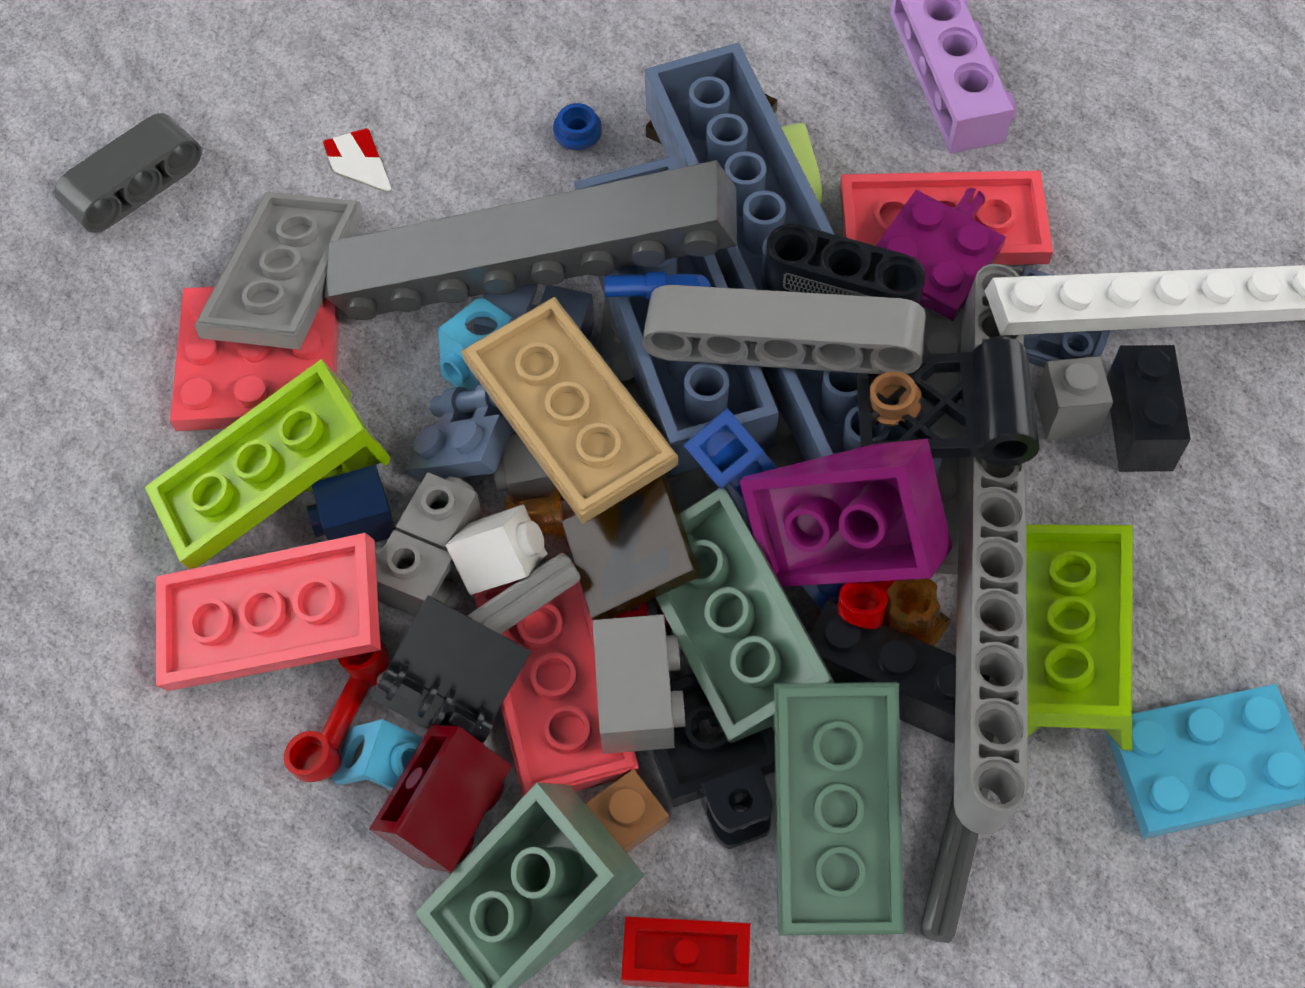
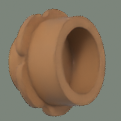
(908, 403)

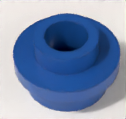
(577, 127)

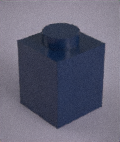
(351, 506)

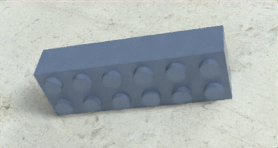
(685, 394)

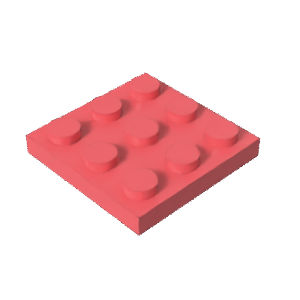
(225, 379)

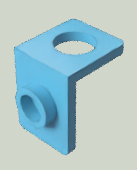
(455, 337)
(383, 757)

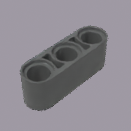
(127, 172)

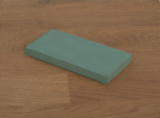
(838, 808)

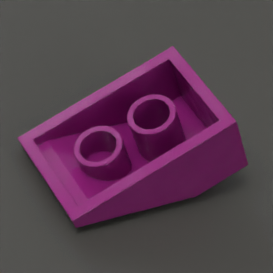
(851, 516)

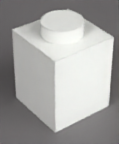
(497, 549)

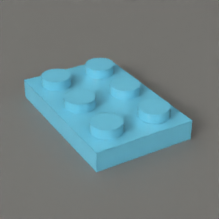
(1212, 761)

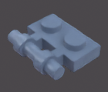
(459, 443)

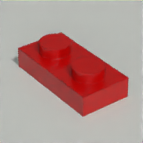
(685, 953)

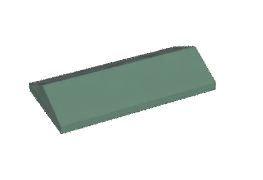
(737, 620)

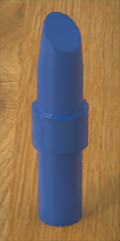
(644, 284)

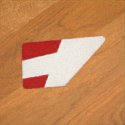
(357, 158)

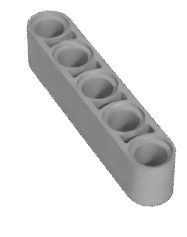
(785, 329)

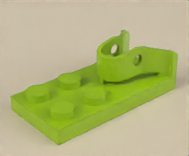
(262, 464)
(1080, 628)

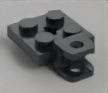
(719, 772)

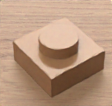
(629, 811)

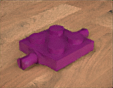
(946, 244)

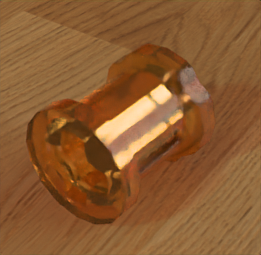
(544, 511)

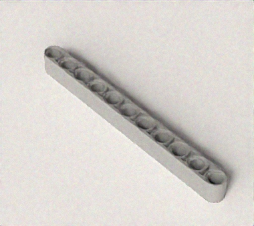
(995, 497)

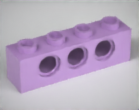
(955, 72)

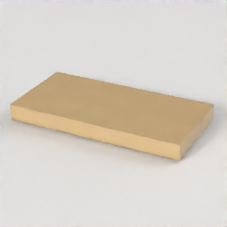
(570, 409)

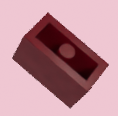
(442, 798)

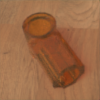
(915, 610)

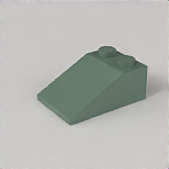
(529, 889)

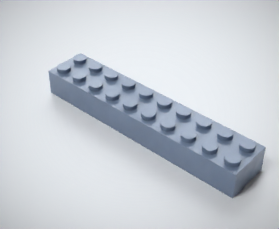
(717, 111)

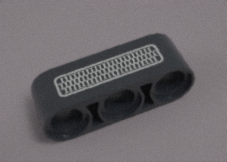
(822, 257)

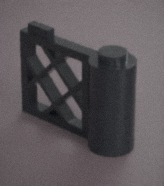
(994, 408)

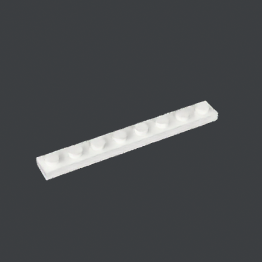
(1146, 299)

